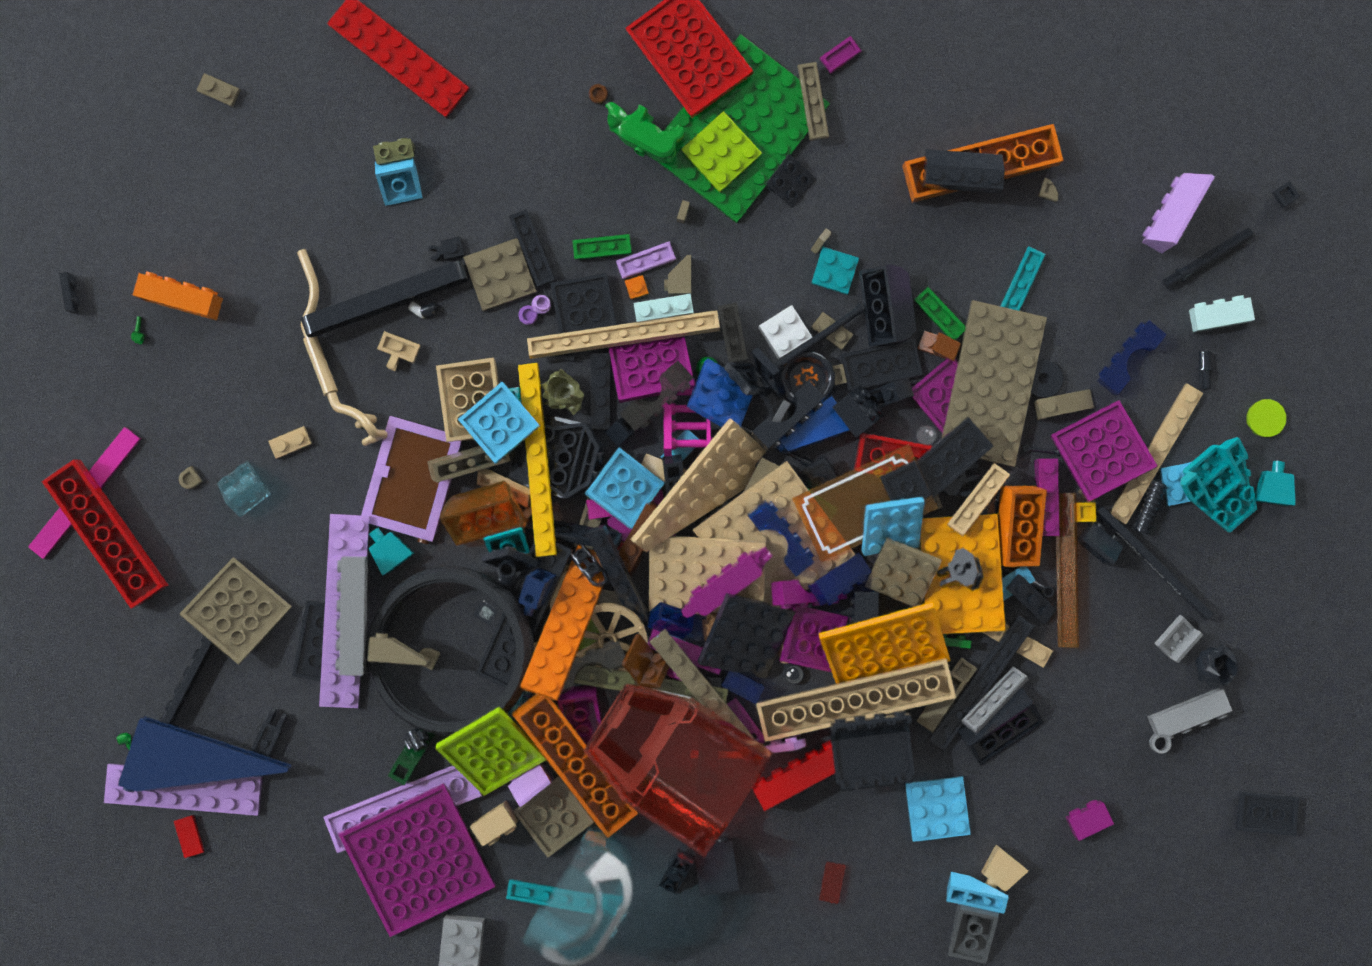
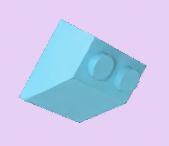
(398, 181)

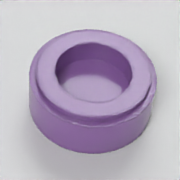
(528, 315)

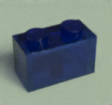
(670, 618)
(743, 686)

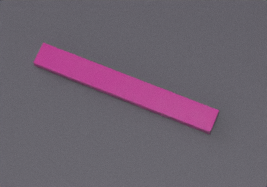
(101, 472)

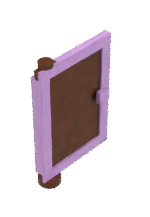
(401, 486)

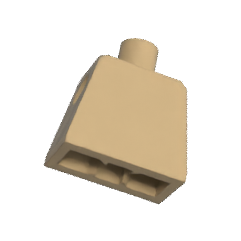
(1002, 870)

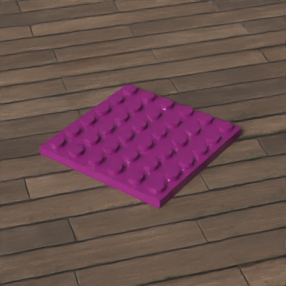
(416, 859)

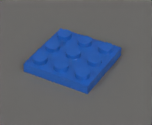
(718, 396)

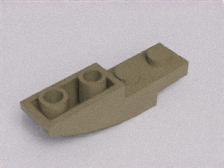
(935, 712)

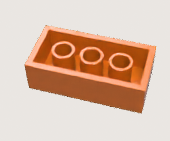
(180, 297)
(1021, 525)

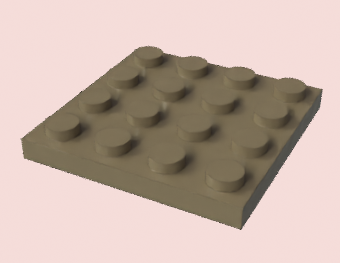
(235, 611)

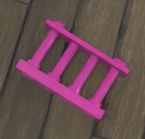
(671, 426)

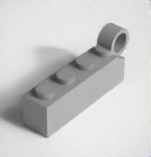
(1186, 715)

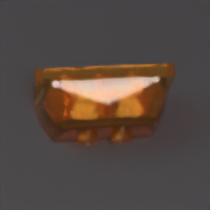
(482, 513)

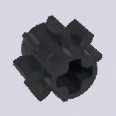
(416, 739)

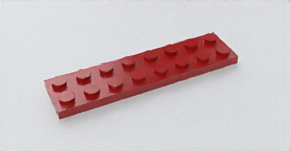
(398, 56)

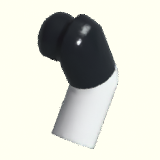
(425, 311)

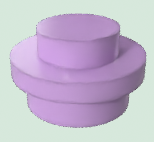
(541, 304)

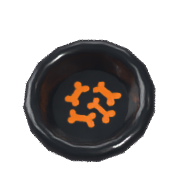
(808, 367)

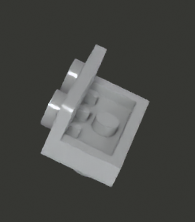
(1178, 639)

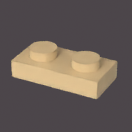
(290, 442)

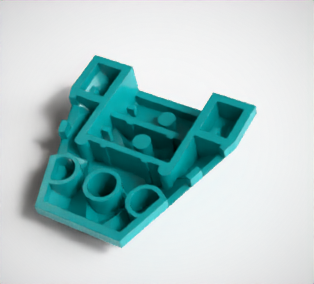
(1220, 484)

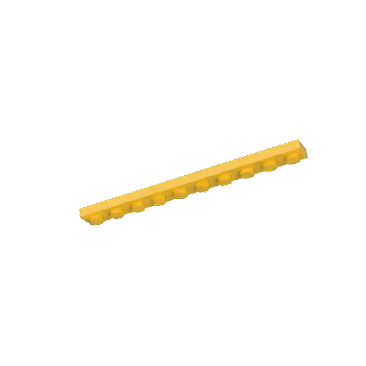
(538, 463)

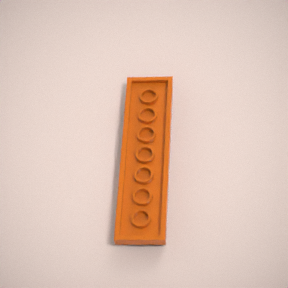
(563, 632)

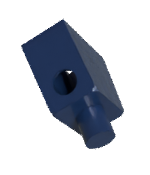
(536, 590)

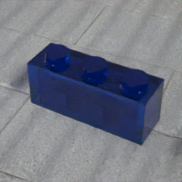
(840, 580)

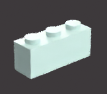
(663, 308)
(1221, 313)

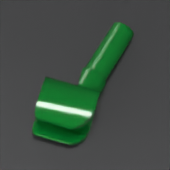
(136, 336)
(124, 738)

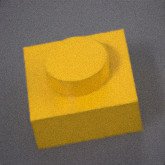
(1086, 512)

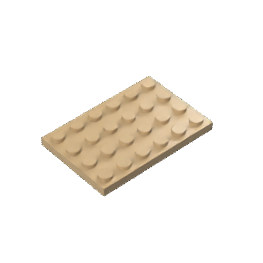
(686, 562)

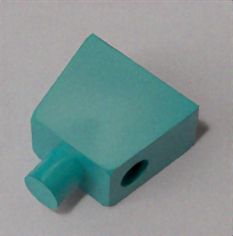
(1276, 486)
(388, 551)

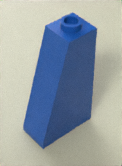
(818, 428)

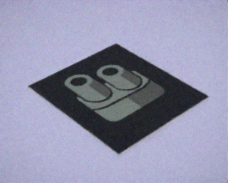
(485, 612)

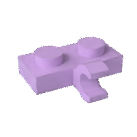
(790, 744)

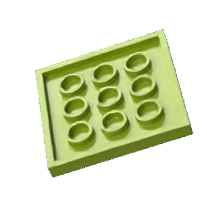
(491, 751)

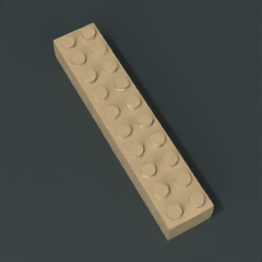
(862, 696)

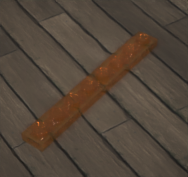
(1067, 572)

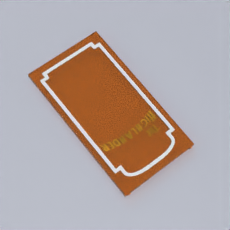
(837, 508)

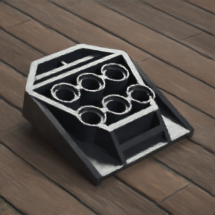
(583, 463)

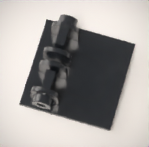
(790, 180)

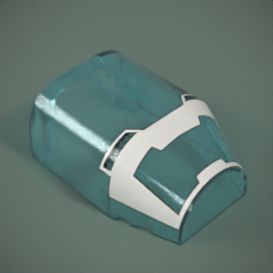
(585, 903)

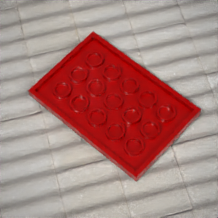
(689, 52)

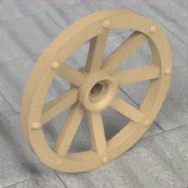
(618, 609)

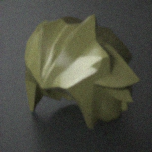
(562, 392)

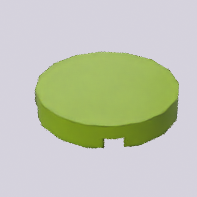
(1266, 418)

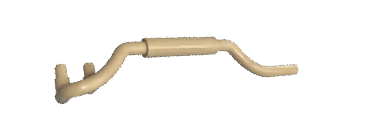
(321, 366)

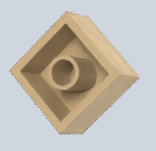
(494, 823)

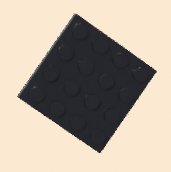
(746, 636)

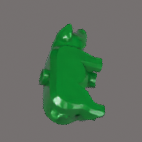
(642, 135)

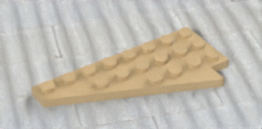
(711, 480)

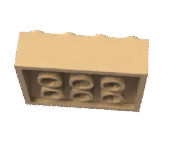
(460, 389)

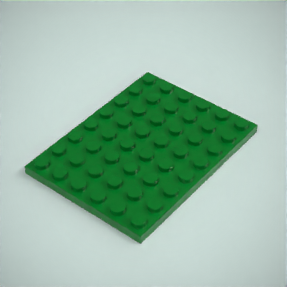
(767, 111)

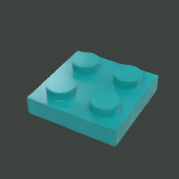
(835, 270)

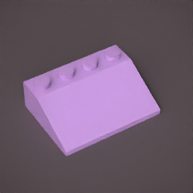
(1176, 211)

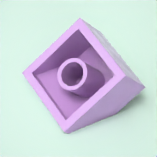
(530, 783)

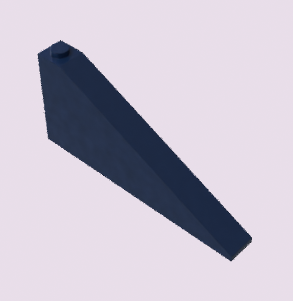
(177, 757)

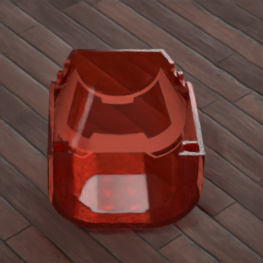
(677, 763)

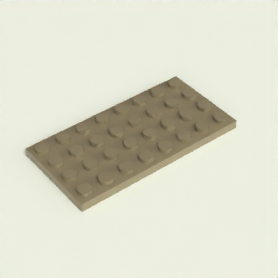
(996, 376)

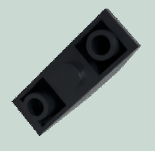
(676, 870)

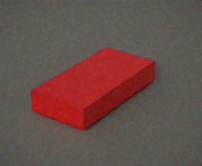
(189, 836)

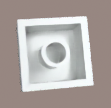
(785, 332)

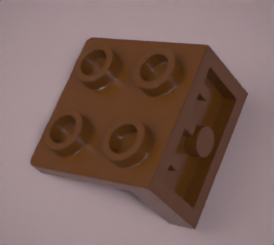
(644, 664)

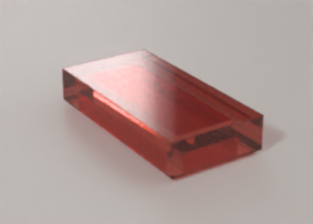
(832, 882)

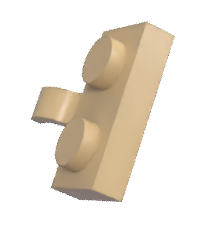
(398, 349)

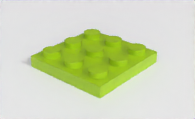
(721, 151)

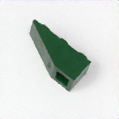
(407, 763)

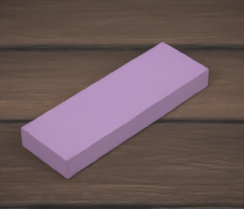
(646, 260)

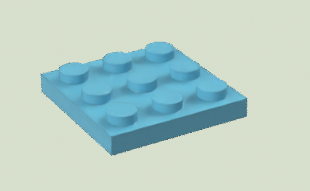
(499, 422)
(624, 488)
(894, 519)
(937, 808)

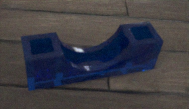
(1115, 376)
(766, 518)

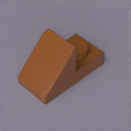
(939, 345)

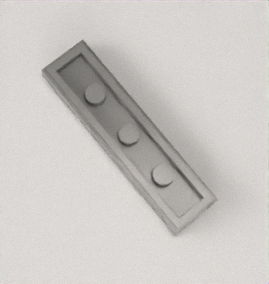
(994, 700)

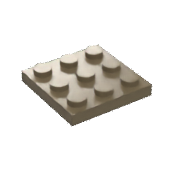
(500, 274)
(903, 572)
(553, 817)

